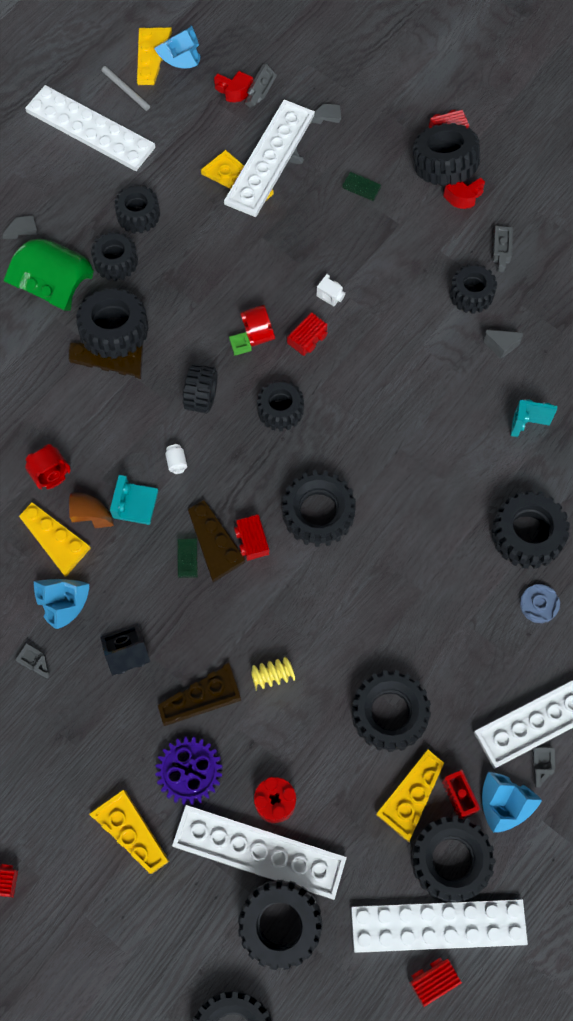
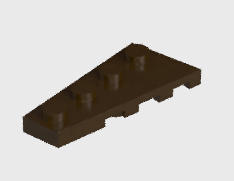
(124, 365)
(217, 547)
(207, 695)

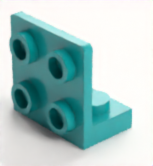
(531, 412)
(133, 502)

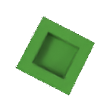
(240, 343)

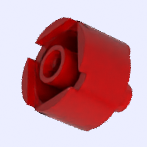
(257, 325)
(47, 467)
(271, 788)

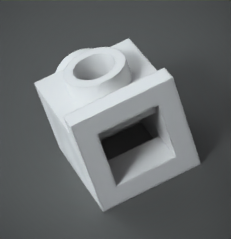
(330, 291)

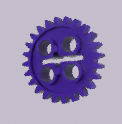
(180, 788)

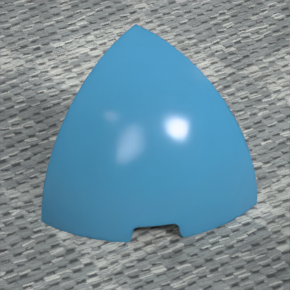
(180, 49)
(61, 599)
(506, 803)

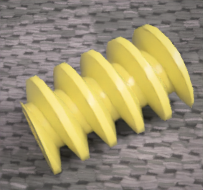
(272, 672)

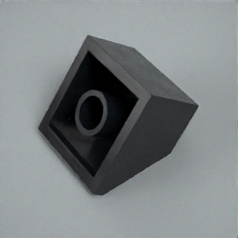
(125, 650)

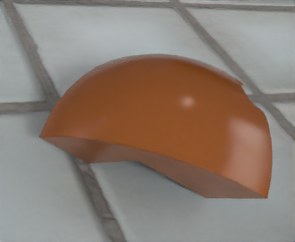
(86, 508)

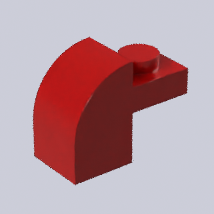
(234, 89)
(462, 195)

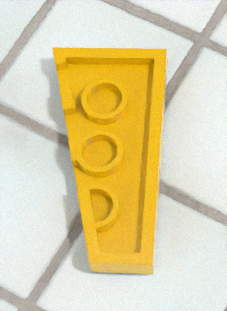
(148, 58)
(225, 170)
(58, 542)
(409, 799)
(130, 830)

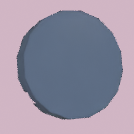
(539, 603)

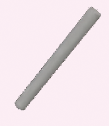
(125, 88)

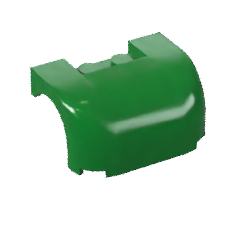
(48, 271)

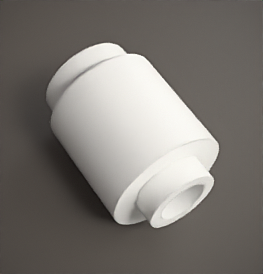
(176, 459)

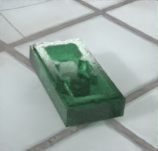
(361, 186)
(187, 558)

